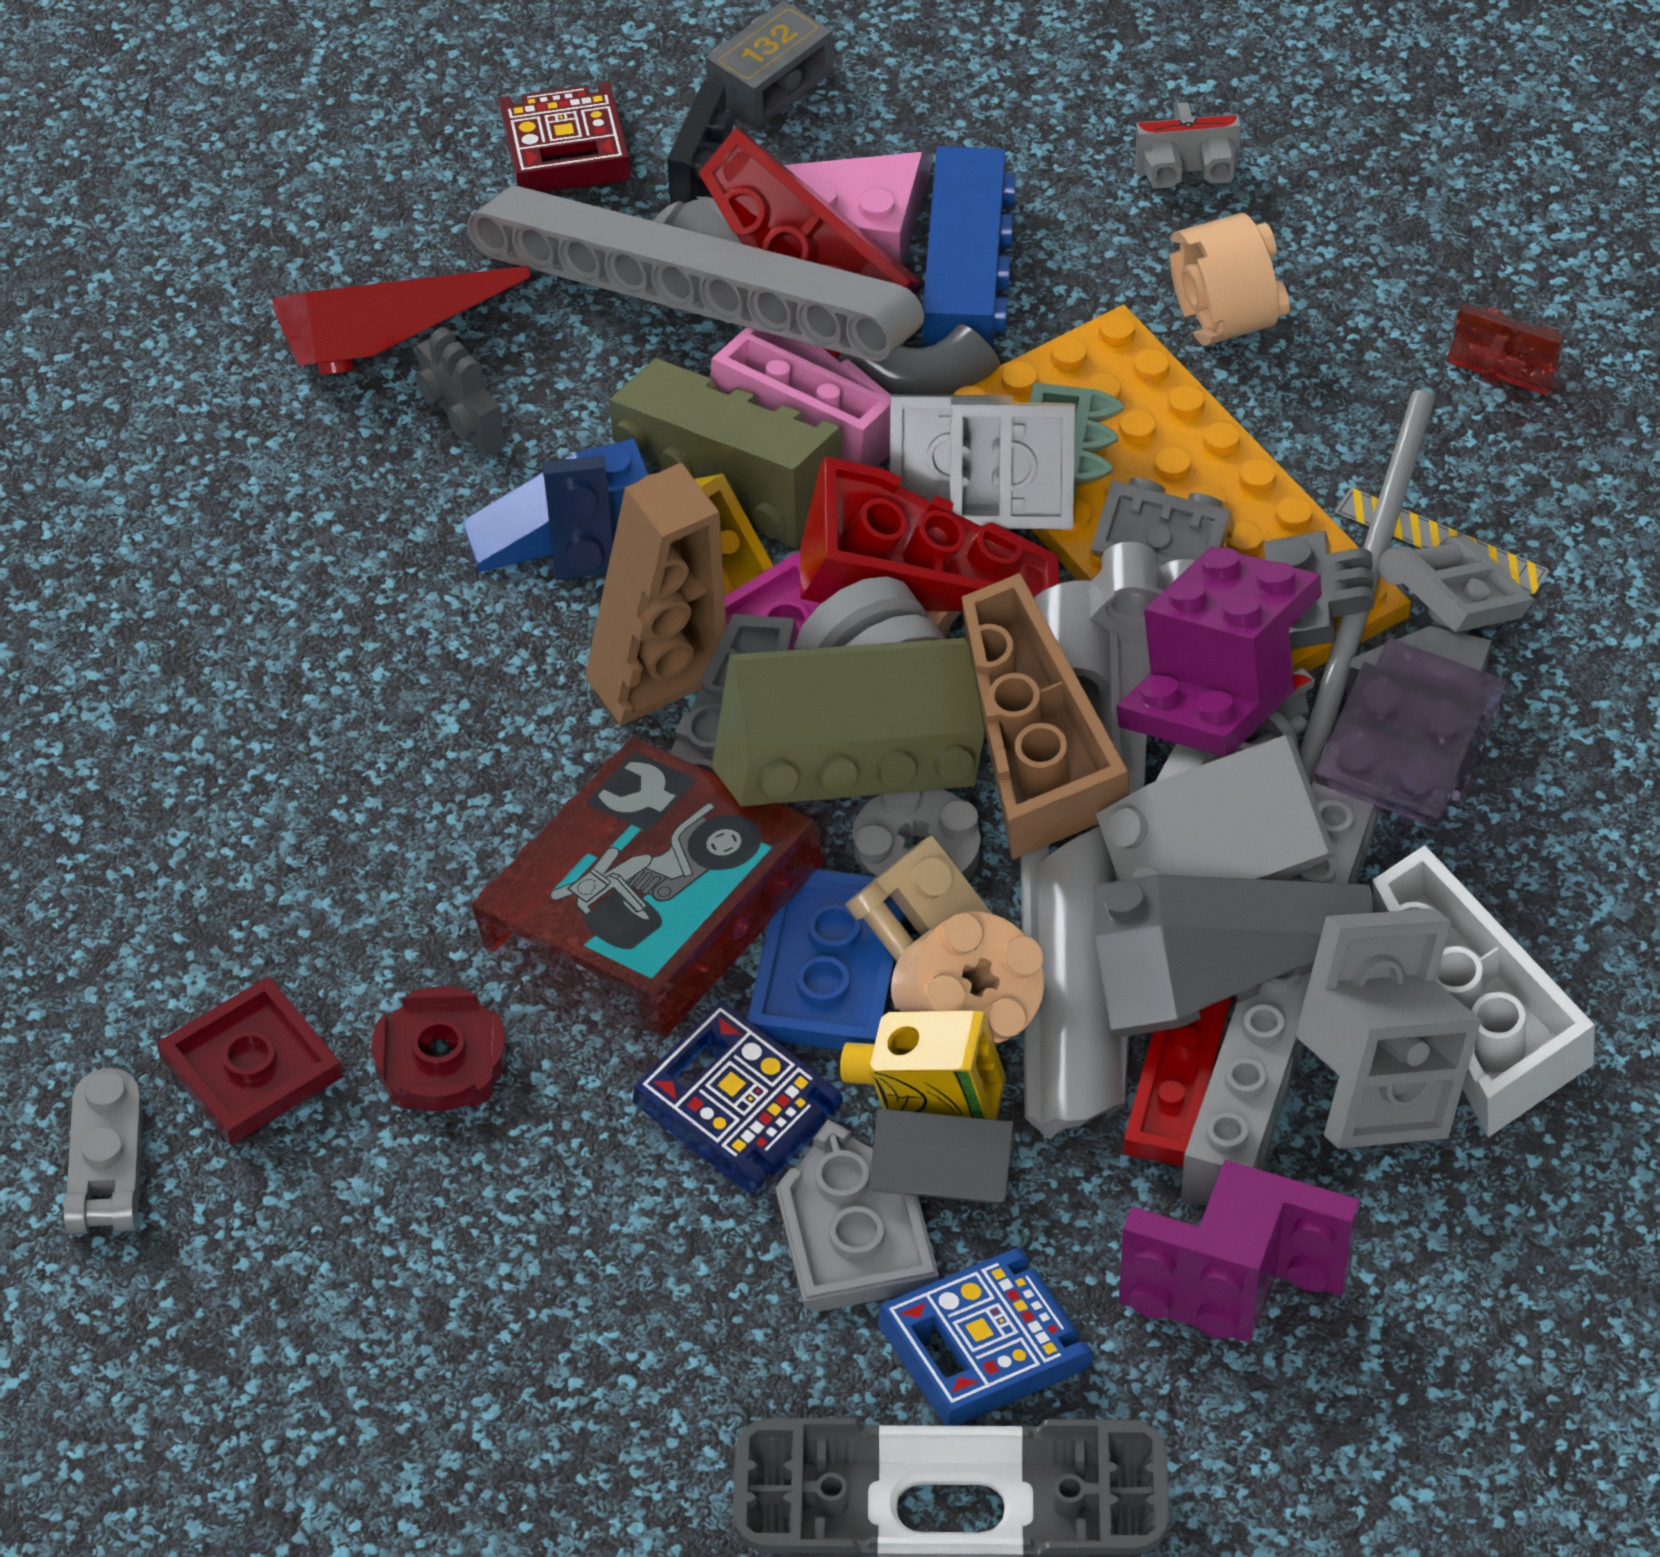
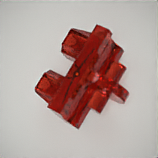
(1506, 349)

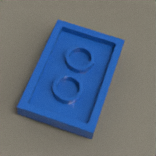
(822, 970)

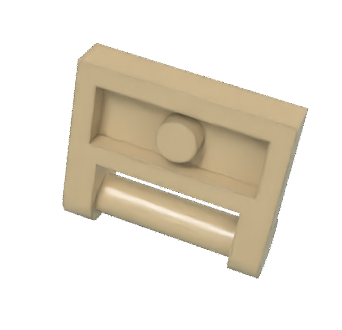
(924, 888)

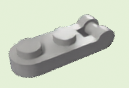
(104, 1153)

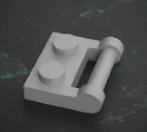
(1457, 583)

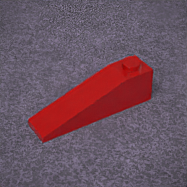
(785, 216)
(367, 319)
(874, 528)

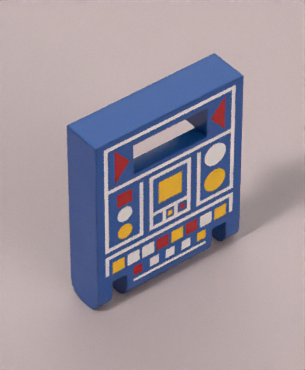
(999, 1328)

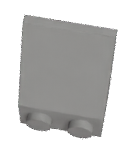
(1222, 819)

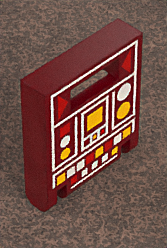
(563, 124)

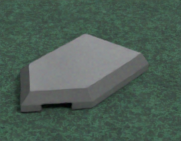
(846, 1237)

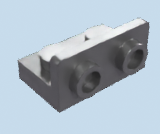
(1166, 523)

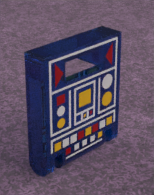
(743, 1104)

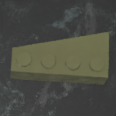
(761, 452)

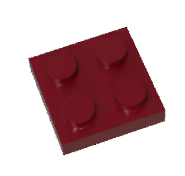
(249, 1060)

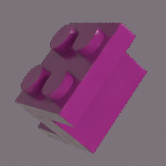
(1219, 651)
(1226, 1266)

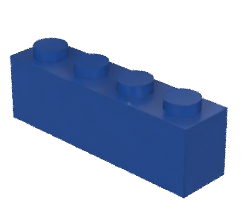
(966, 243)

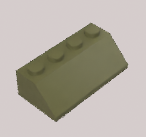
(849, 722)

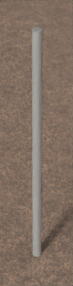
(1377, 542)

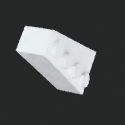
(1529, 1029)

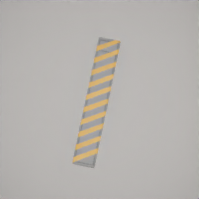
(1427, 533)

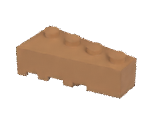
(659, 597)
(1040, 727)

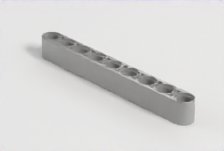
(697, 273)

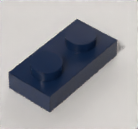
(578, 516)

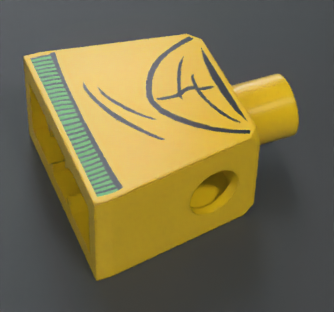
(930, 1064)

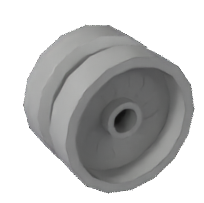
(866, 614)

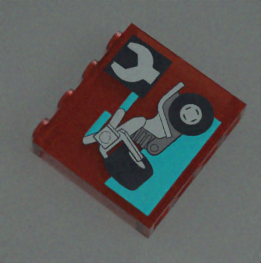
(652, 879)

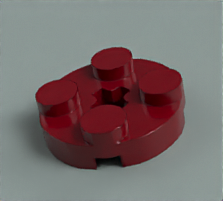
(446, 1081)

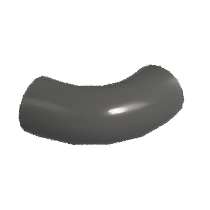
(938, 369)

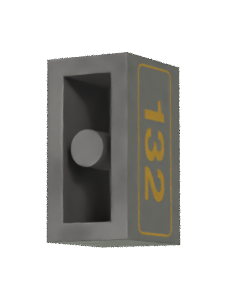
(771, 63)

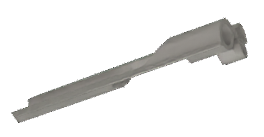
(1069, 1051)

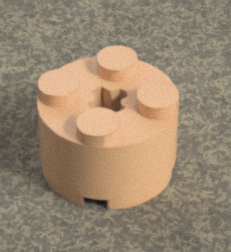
(1228, 277)
(977, 955)

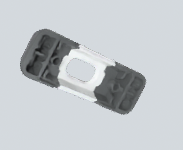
(838, 1483)

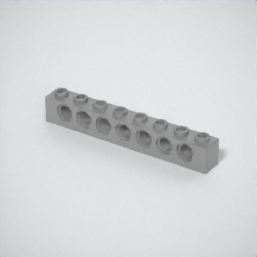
(1261, 1042)

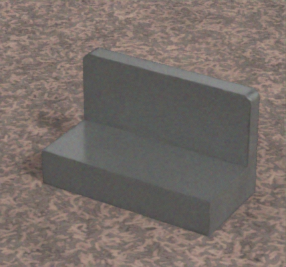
(941, 1156)

